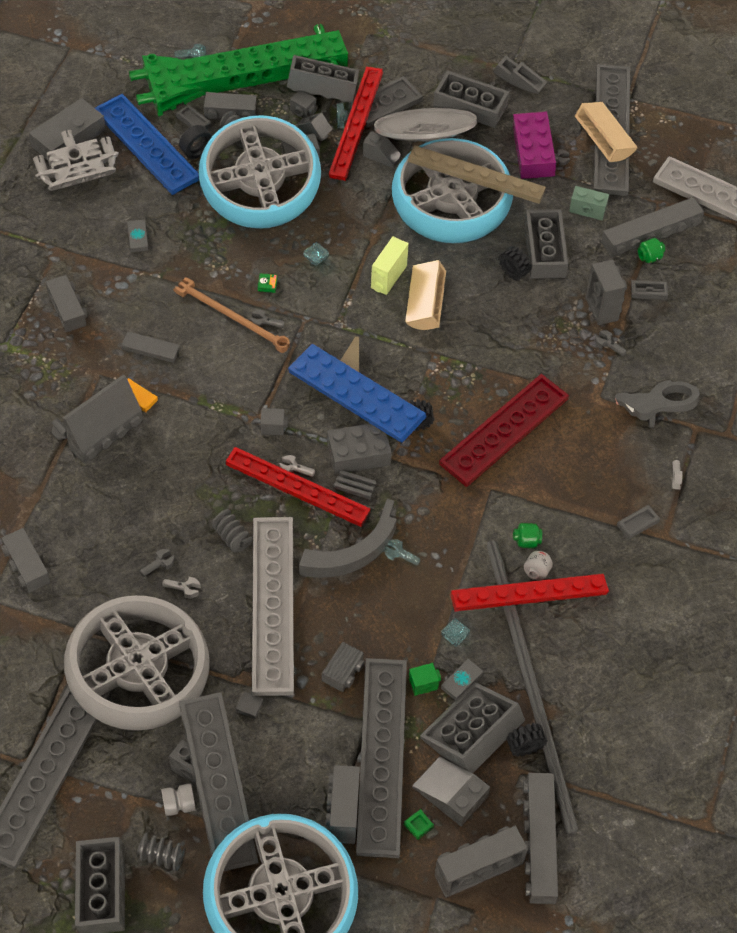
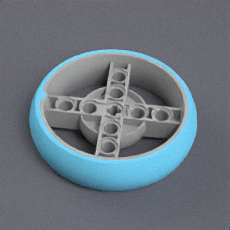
(259, 171)
(450, 195)
(264, 830)

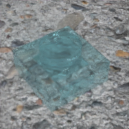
(341, 115)
(316, 254)
(455, 632)

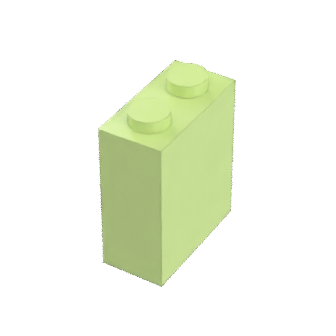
(389, 265)

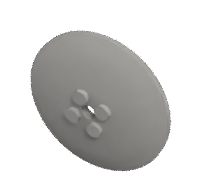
(425, 124)

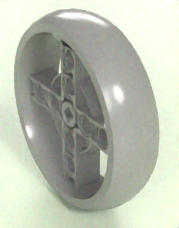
(135, 662)

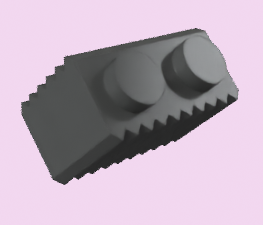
(343, 666)

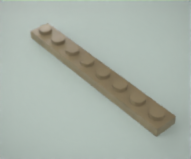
(477, 174)

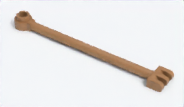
(187, 287)

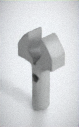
(295, 467)
(677, 475)
(188, 593)

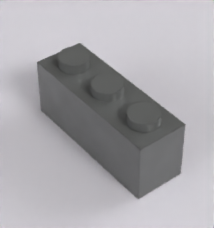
(219, 104)
(66, 303)
(24, 560)

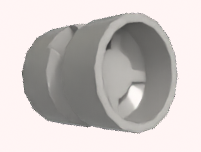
(178, 799)

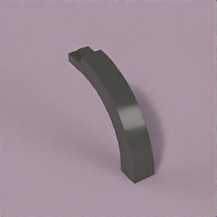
(353, 558)

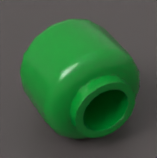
(651, 250)
(527, 535)

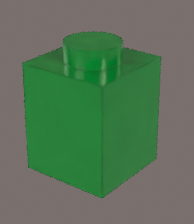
(424, 679)

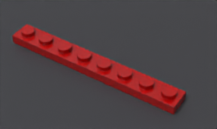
(355, 123)
(298, 487)
(529, 592)

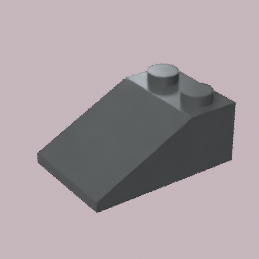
(452, 790)

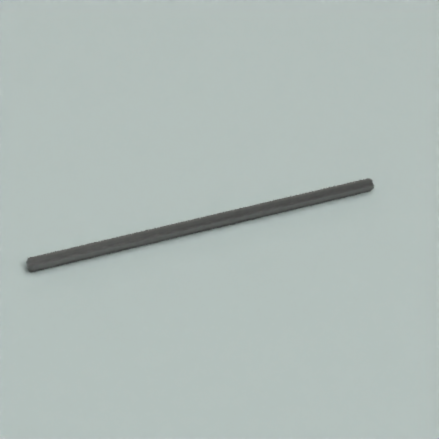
(534, 694)

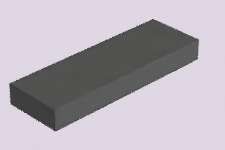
(150, 347)

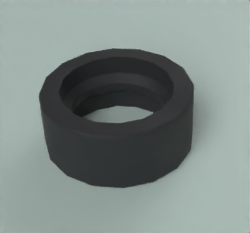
(190, 136)

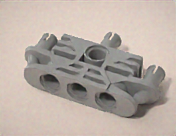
(72, 171)

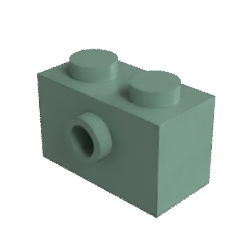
(589, 203)

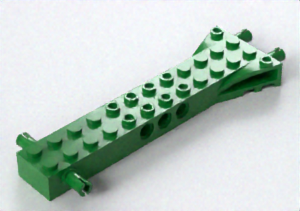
(185, 80)

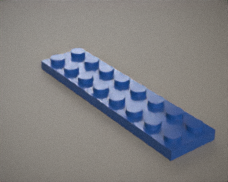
(148, 144)
(357, 393)

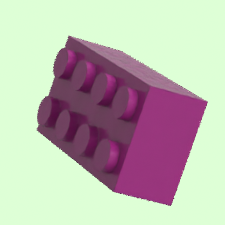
(534, 145)

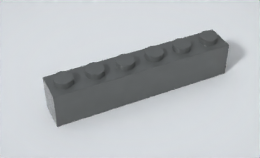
(653, 225)
(541, 838)

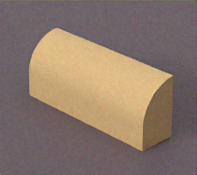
(605, 131)
(426, 295)

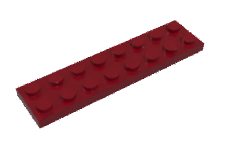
(503, 430)

